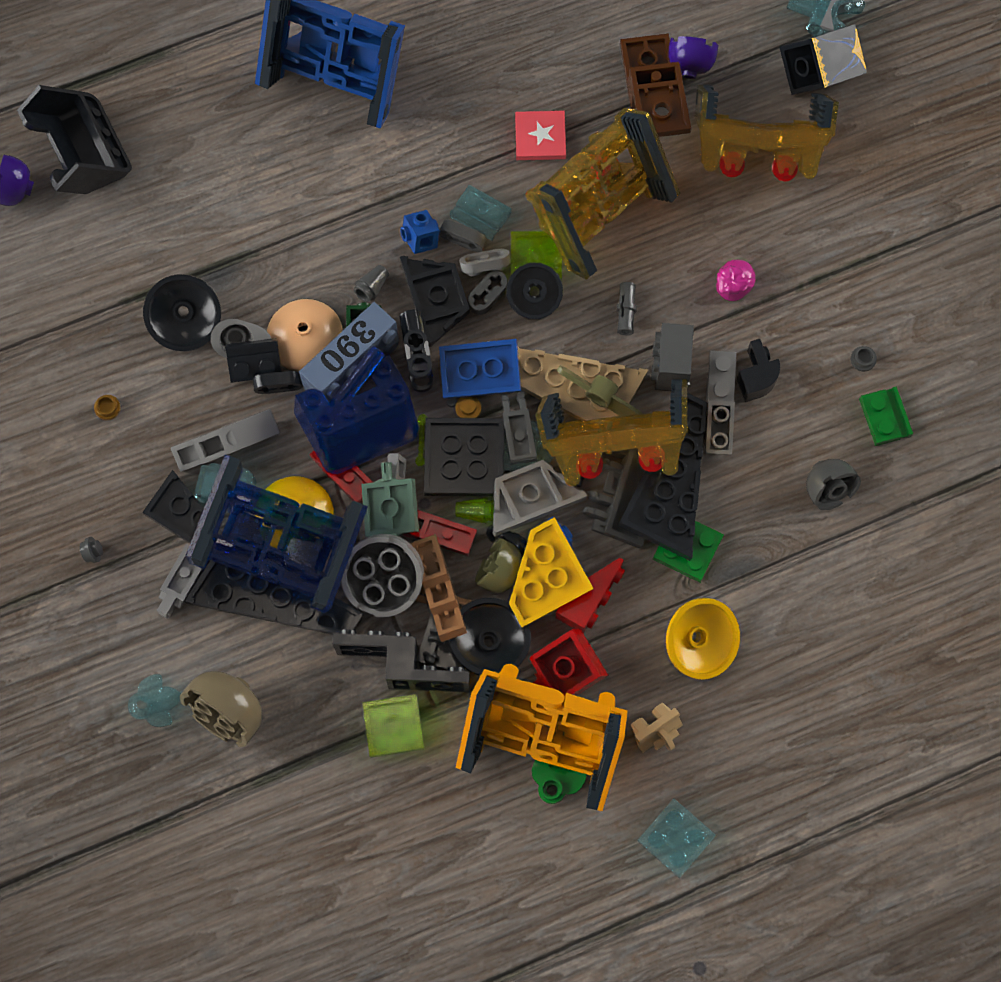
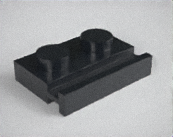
(252, 359)

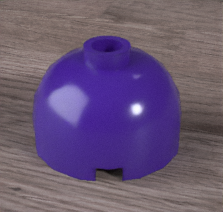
(693, 55)
(14, 181)

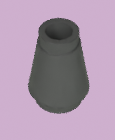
(371, 283)

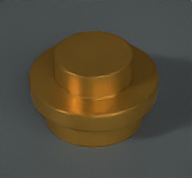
(107, 407)
(468, 407)

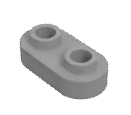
(487, 260)

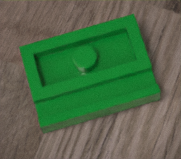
(885, 416)

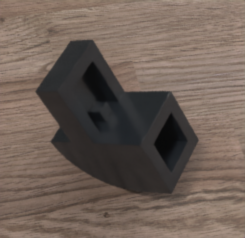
(762, 376)

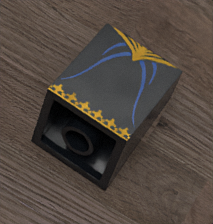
(823, 60)

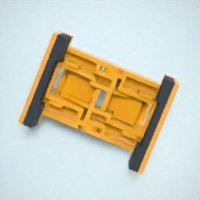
(512, 716)

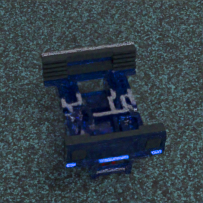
(246, 542)

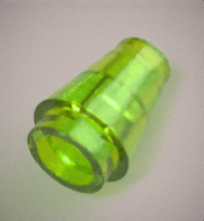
(476, 510)

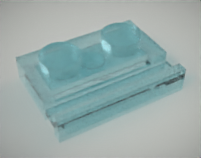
(480, 212)

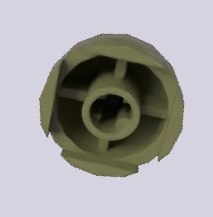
(501, 567)

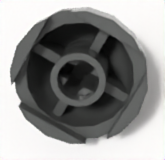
(830, 482)

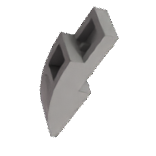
(720, 403)
(225, 440)

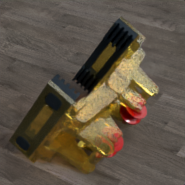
(790, 142)

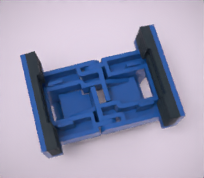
(314, 48)

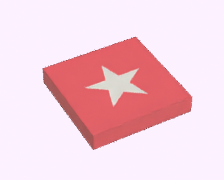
(540, 135)

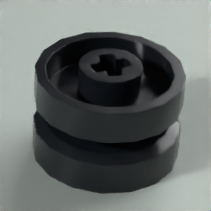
(549, 288)

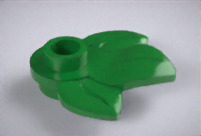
(565, 781)

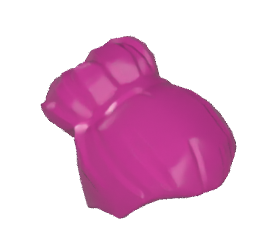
(735, 280)

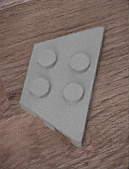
(530, 495)

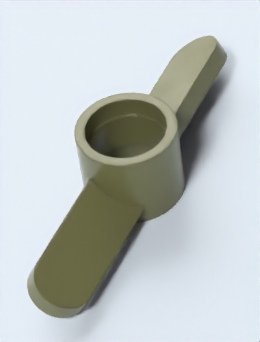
(601, 392)

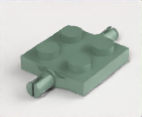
(390, 505)

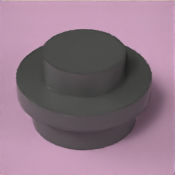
(863, 358)
(91, 550)

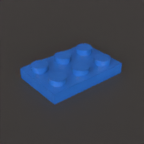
(480, 369)

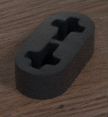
(277, 382)

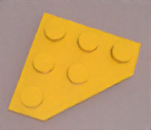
(547, 574)

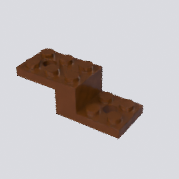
(655, 83)

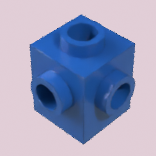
(420, 231)

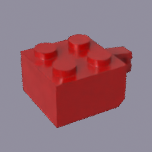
(568, 664)

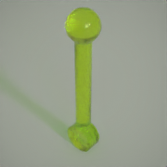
(420, 460)

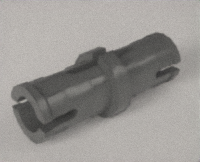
(626, 308)

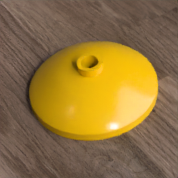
(303, 491)
(715, 639)

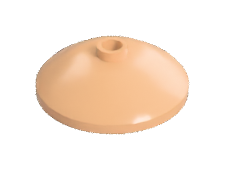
(300, 347)

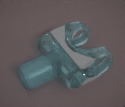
(824, 13)

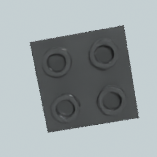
(434, 651)

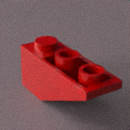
(582, 611)

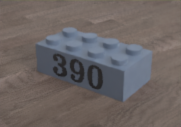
(343, 354)

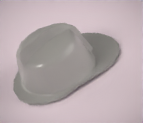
(235, 331)

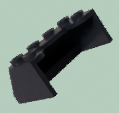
(79, 137)

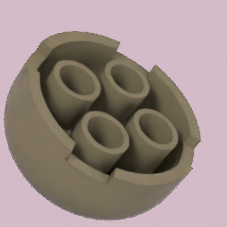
(224, 706)

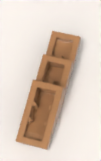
(439, 589)

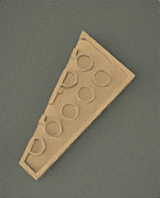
(541, 378)

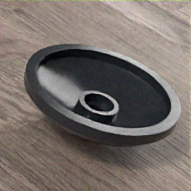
(169, 325)
(494, 621)

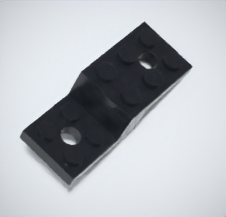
(401, 661)

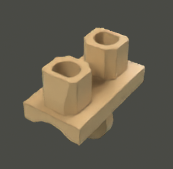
(659, 732)

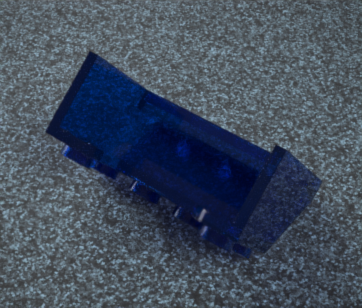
(360, 425)

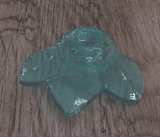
(158, 701)

